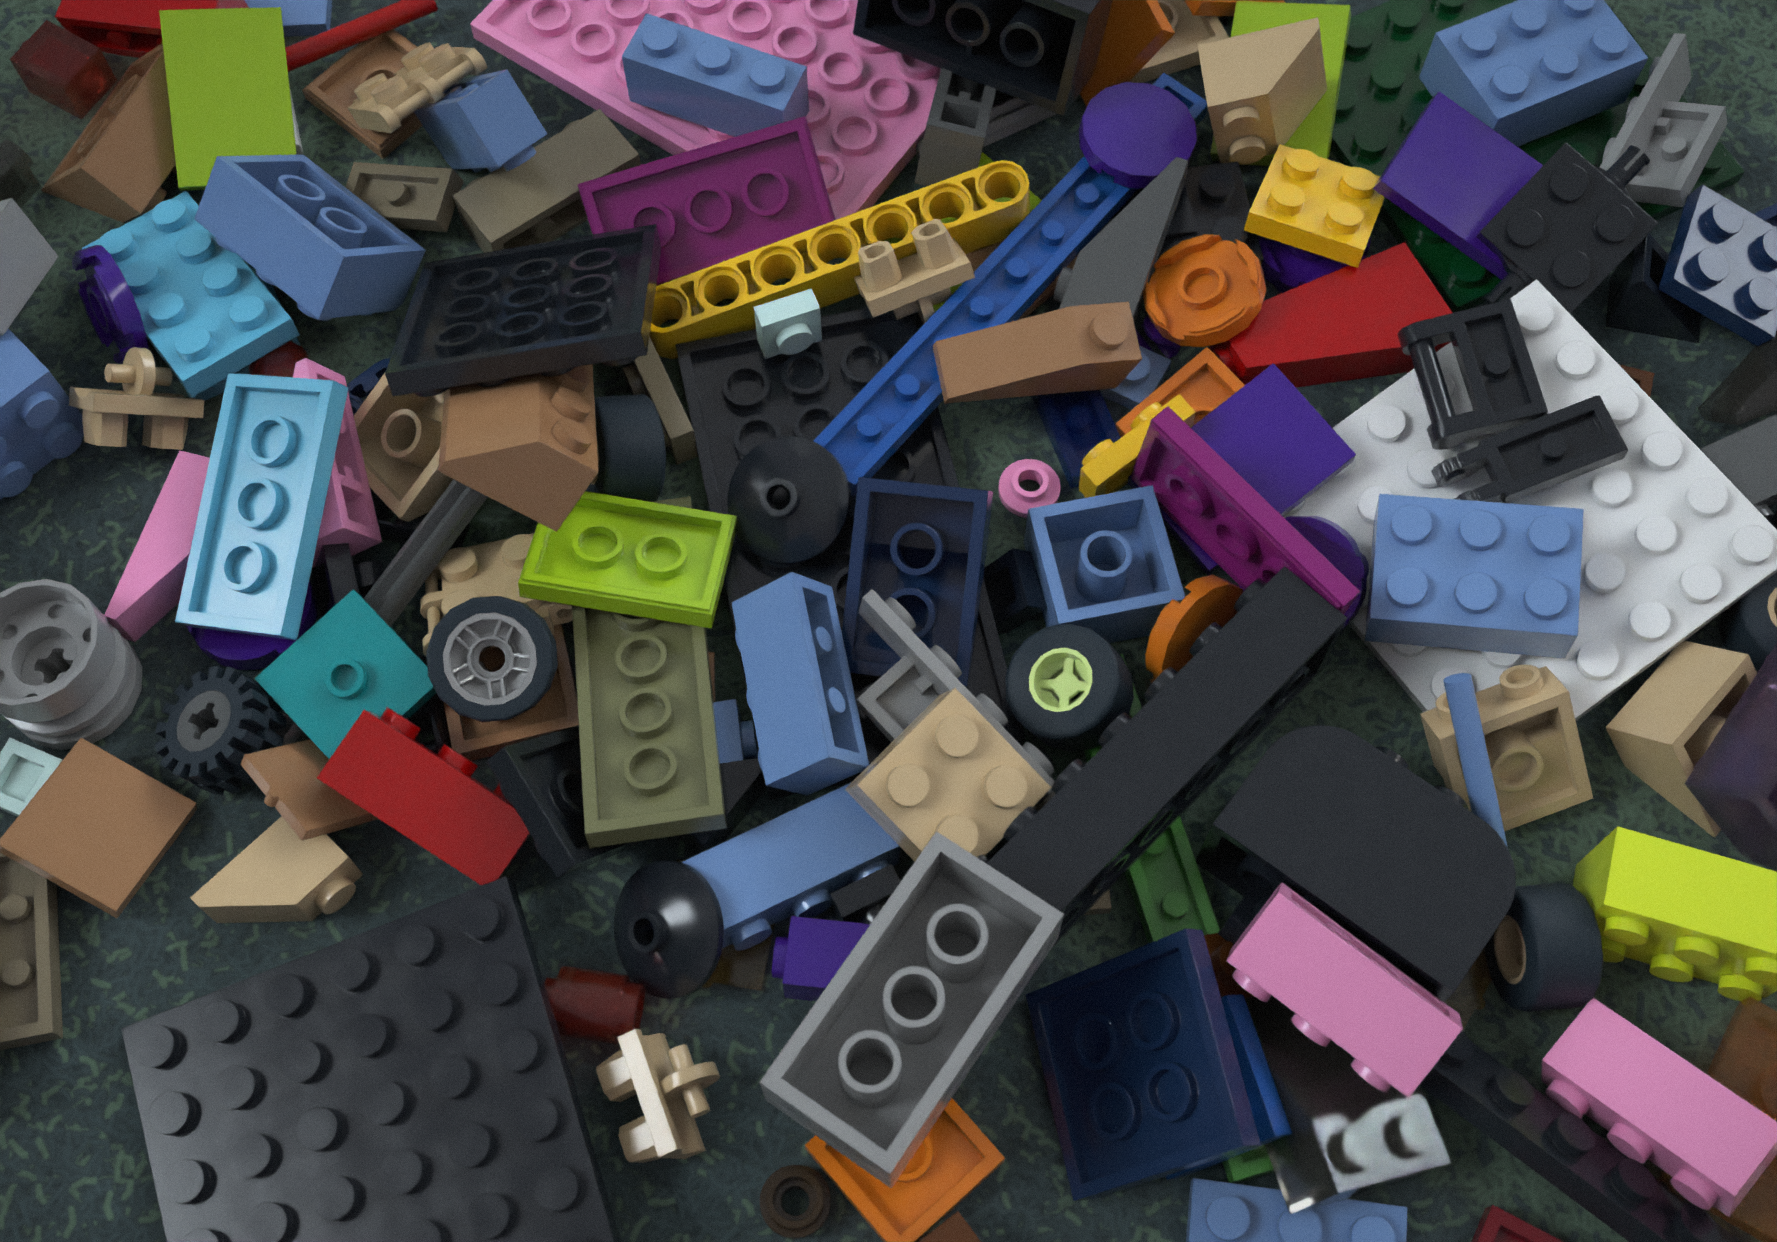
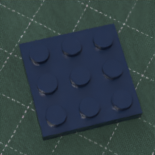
(1141, 1067)

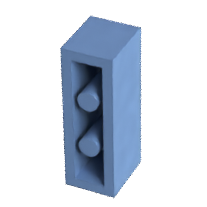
(711, 79)
(483, 123)
(799, 685)
(793, 865)

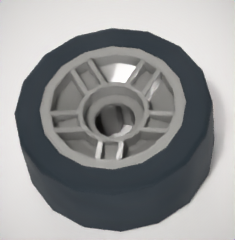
(467, 683)

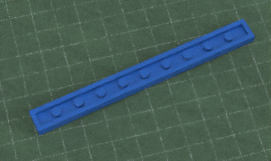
(1002, 290)

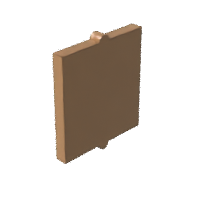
(291, 786)

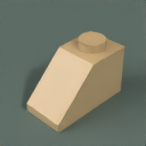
(280, 880)

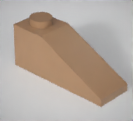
(1041, 354)

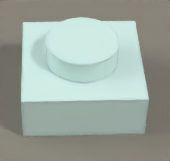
(788, 324)
(22, 774)

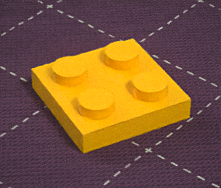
(1316, 205)

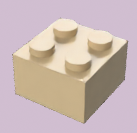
(950, 778)

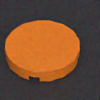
(1204, 291)
(1184, 621)

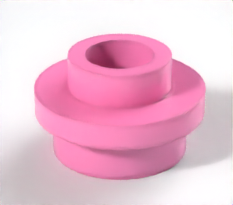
(1019, 500)

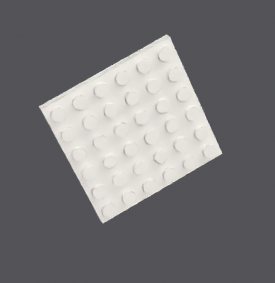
(1661, 528)

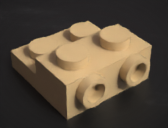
(1528, 742)

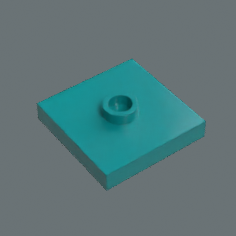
(343, 667)

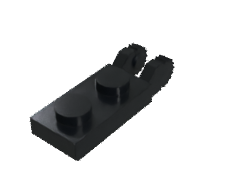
(1538, 453)

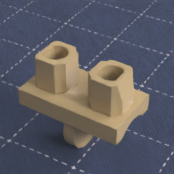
(915, 280)
(108, 410)
(667, 1091)

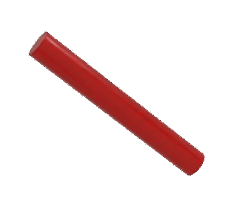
(357, 31)

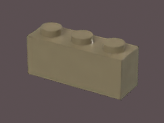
(542, 194)

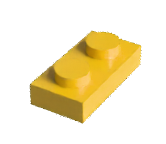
(1110, 463)

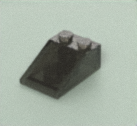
(1343, 1129)

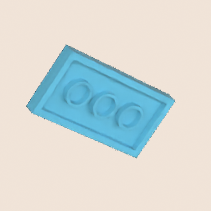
(194, 296)
(262, 505)

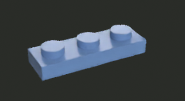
(1260, 1214)

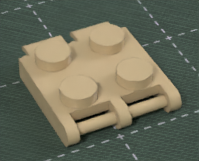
(423, 80)
(483, 572)

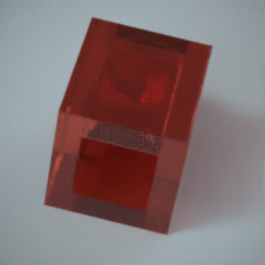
(63, 69)

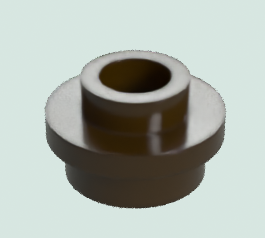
(778, 1185)

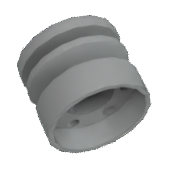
(63, 666)

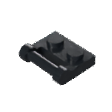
(1492, 366)

